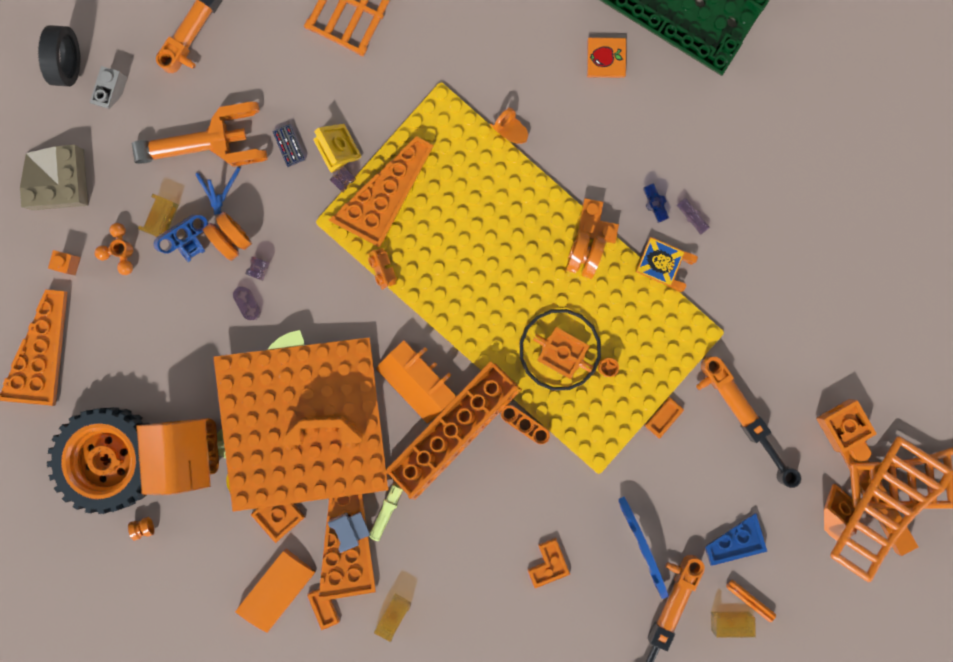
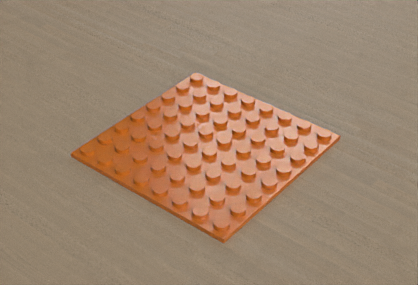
(269, 394)

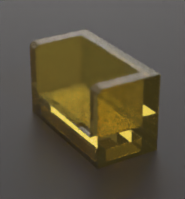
(159, 216)
(392, 617)
(733, 624)

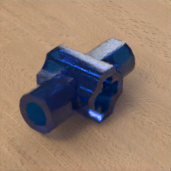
(653, 195)

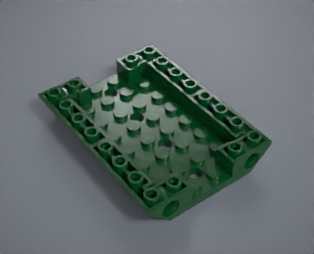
(695, 29)

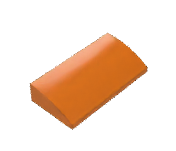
(275, 591)

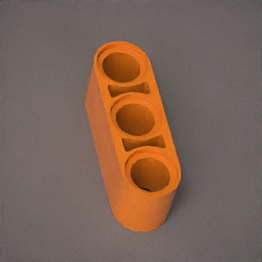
(533, 428)

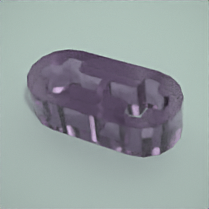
(250, 301)

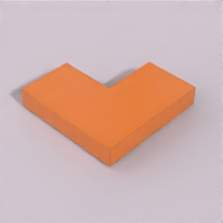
(554, 565)

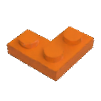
(591, 222)

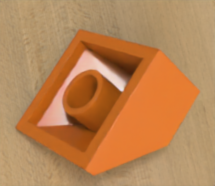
(838, 512)

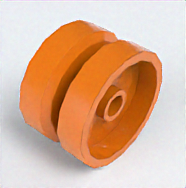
(228, 236)
(585, 254)

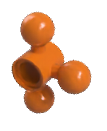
(103, 252)

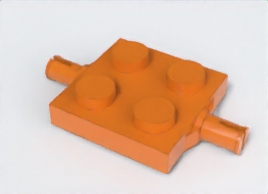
(563, 353)

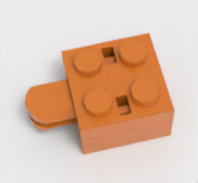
(848, 429)

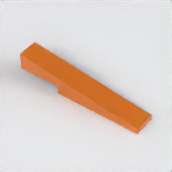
(905, 542)

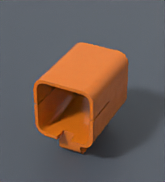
(177, 455)

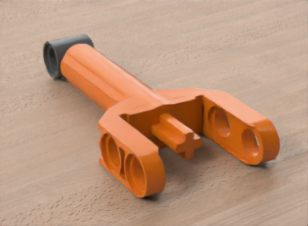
(215, 139)

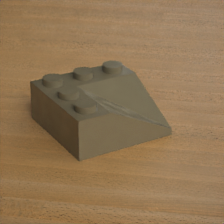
(54, 178)

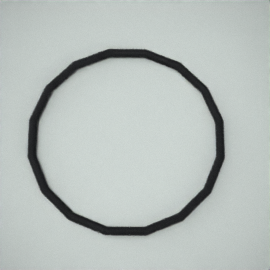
(572, 313)

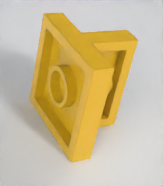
(336, 146)

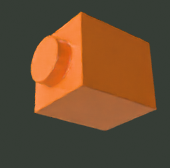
(64, 262)

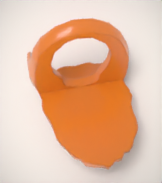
(510, 127)

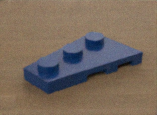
(737, 543)

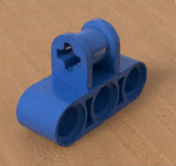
(189, 245)

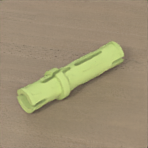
(388, 507)

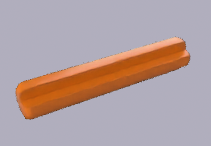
(751, 601)

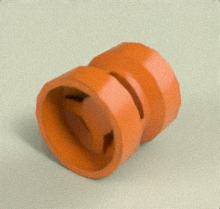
(608, 367)
(141, 528)

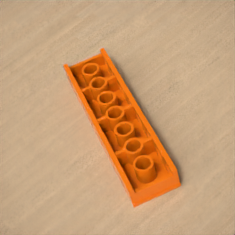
(453, 430)

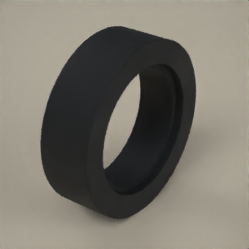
(59, 55)

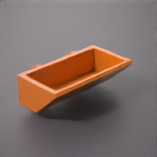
(416, 381)

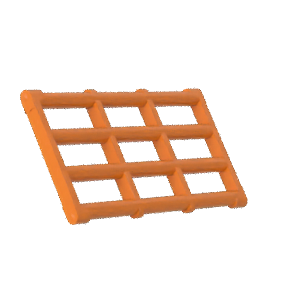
(361, 6)

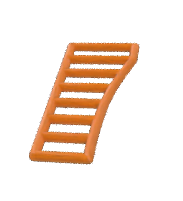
(873, 467)
(909, 514)

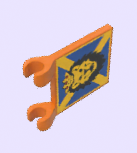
(662, 262)

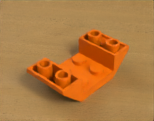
(349, 435)

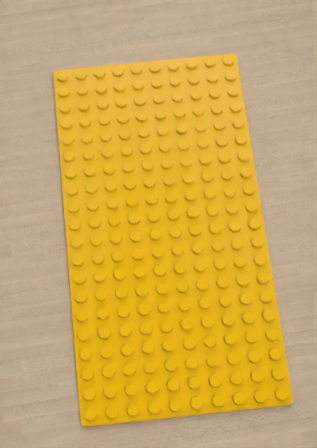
(489, 252)

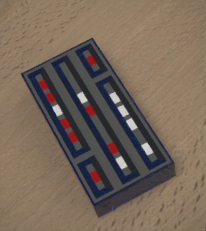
(288, 145)

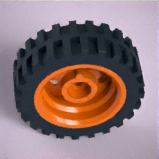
(72, 454)

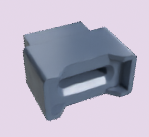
(349, 530)

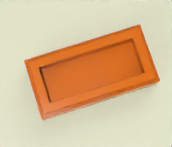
(664, 417)
(323, 610)

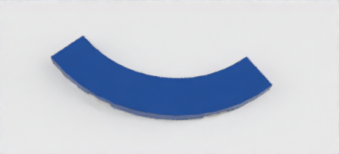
(644, 548)

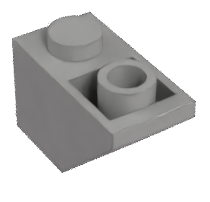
(108, 87)

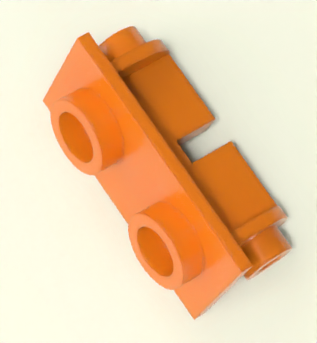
(378, 260)

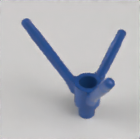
(216, 200)

